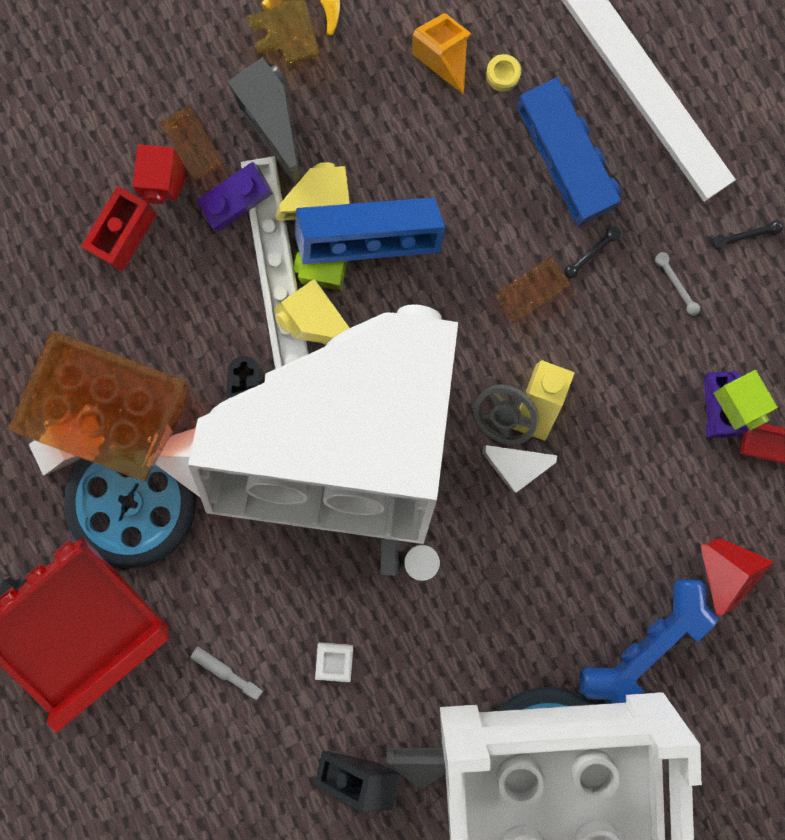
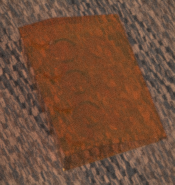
(100, 406)

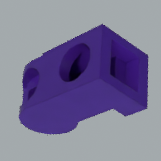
(718, 423)

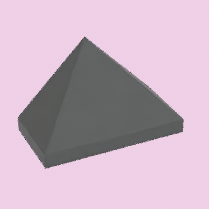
(418, 765)

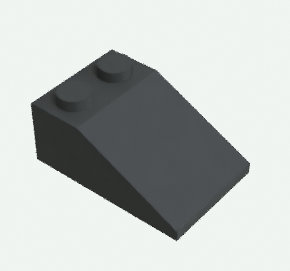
(264, 102)

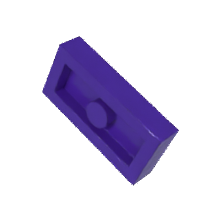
(235, 196)

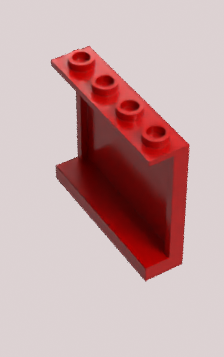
(75, 631)

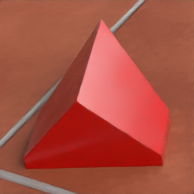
(731, 572)

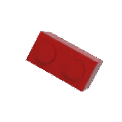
(119, 228)

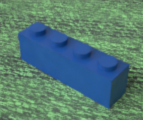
(568, 151)
(368, 230)

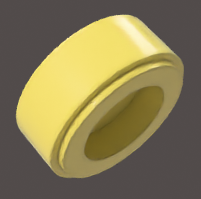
(503, 72)

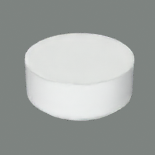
(422, 562)

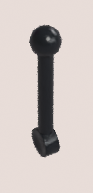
(612, 234)
(720, 241)

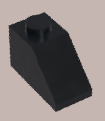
(357, 781)

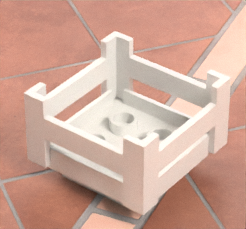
(569, 771)

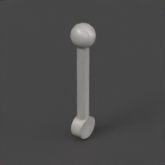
(662, 260)

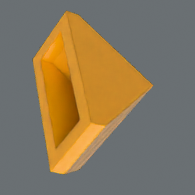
(442, 48)

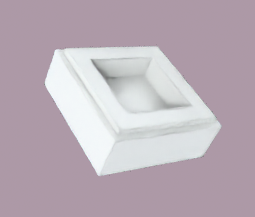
(334, 662)

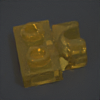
(288, 29)

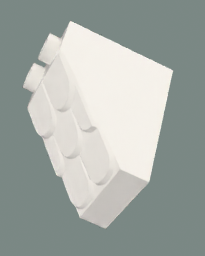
(338, 434)

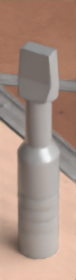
(224, 672)

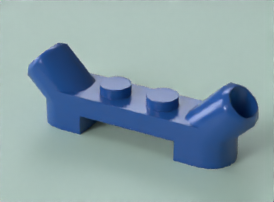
(689, 617)

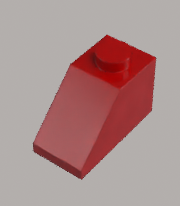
(158, 173)

